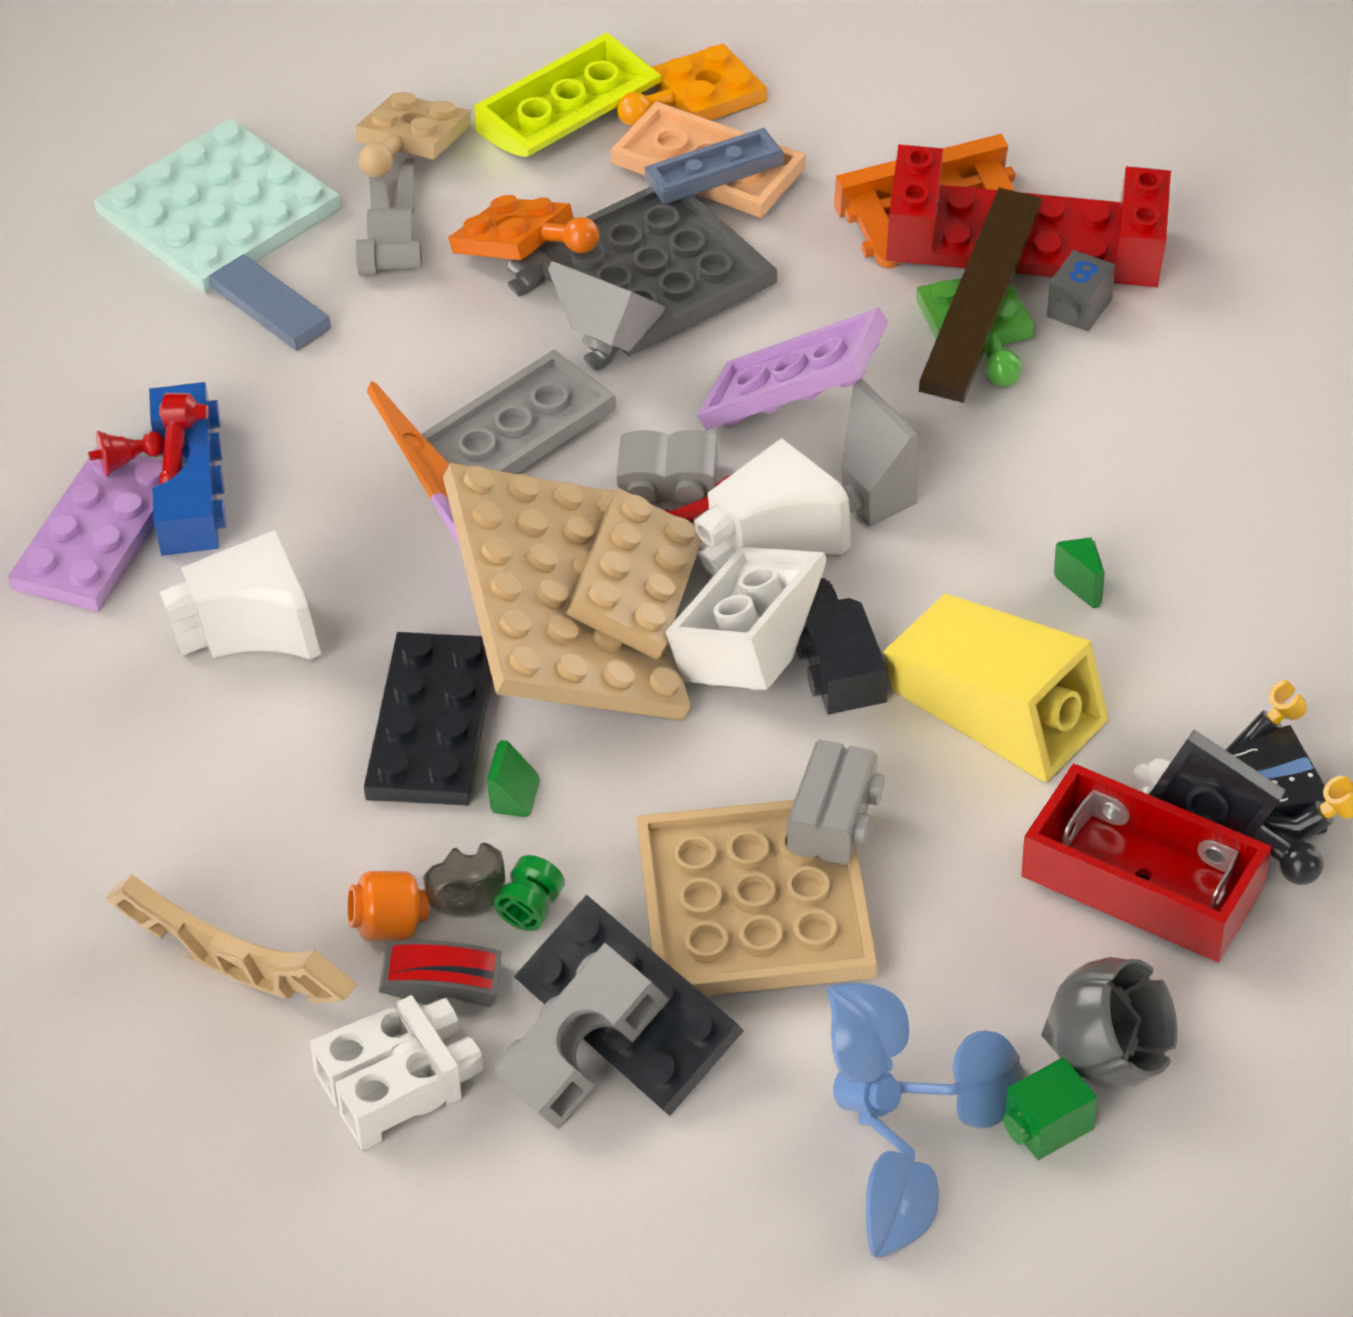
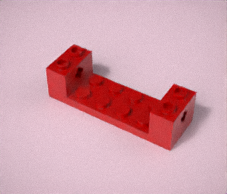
(943, 222)

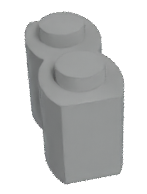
(666, 466)

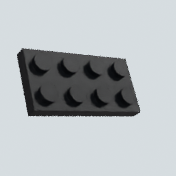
(430, 720)
(677, 1043)

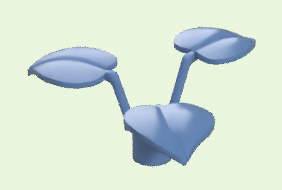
(865, 1034)

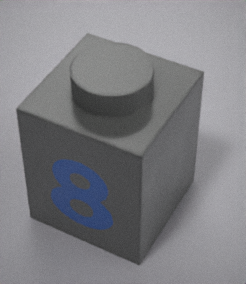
(1080, 290)

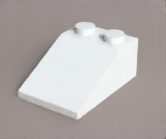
(747, 618)

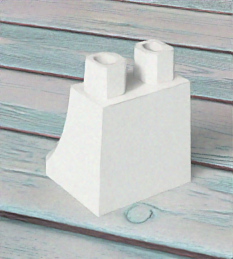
(775, 504)
(242, 603)

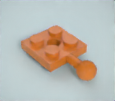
(519, 226)

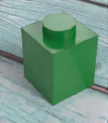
(1049, 1109)

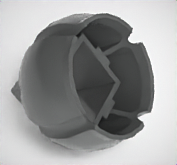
(1113, 1022)

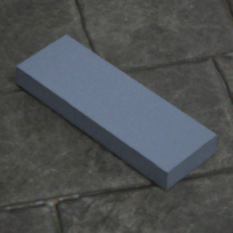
(714, 165)
(270, 302)

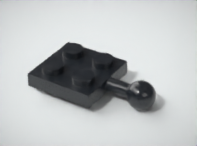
(1231, 793)

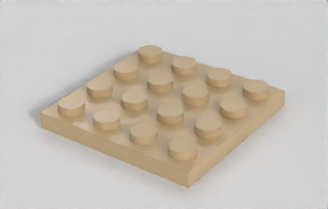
(746, 911)

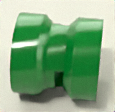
(531, 888)

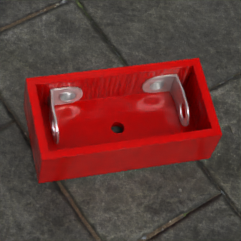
(1105, 834)

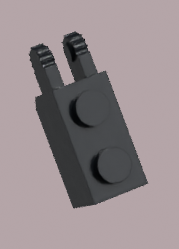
(842, 653)

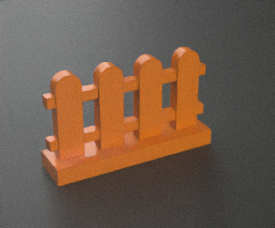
(867, 192)

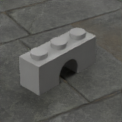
(543, 1061)

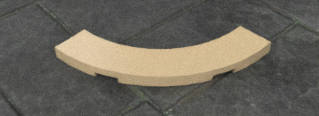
(248, 963)

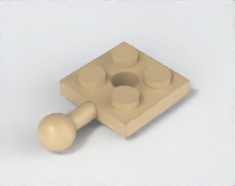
(407, 127)

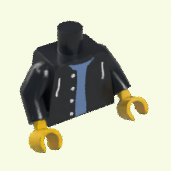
(1279, 756)

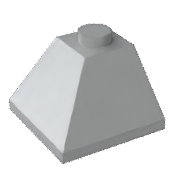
(603, 310)
(878, 458)

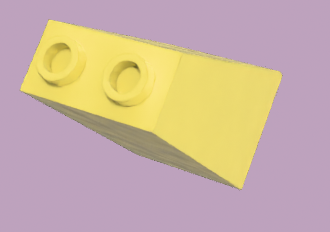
(1001, 682)

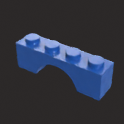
(187, 505)

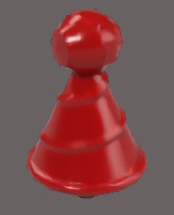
(117, 450)

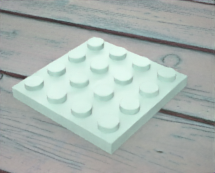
(217, 202)

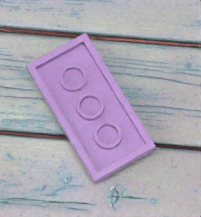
(793, 370)
(90, 535)

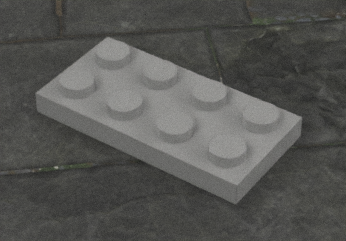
(523, 417)

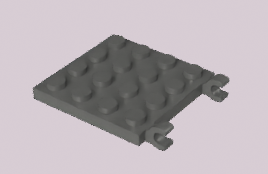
(664, 253)

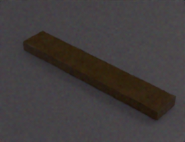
(980, 295)

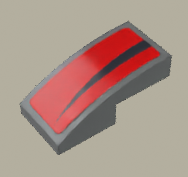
(440, 968)

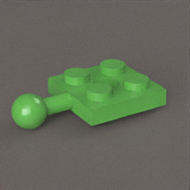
(1013, 325)

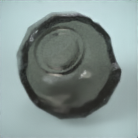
(465, 883)

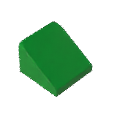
(1080, 569)
(511, 782)

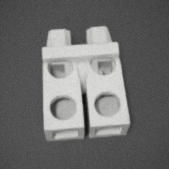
(394, 1066)

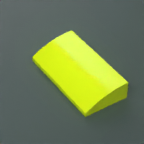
(562, 96)

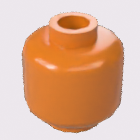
(386, 905)

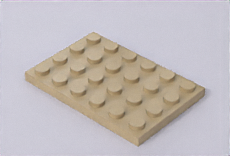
(523, 560)

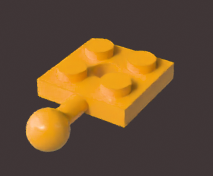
(689, 87)

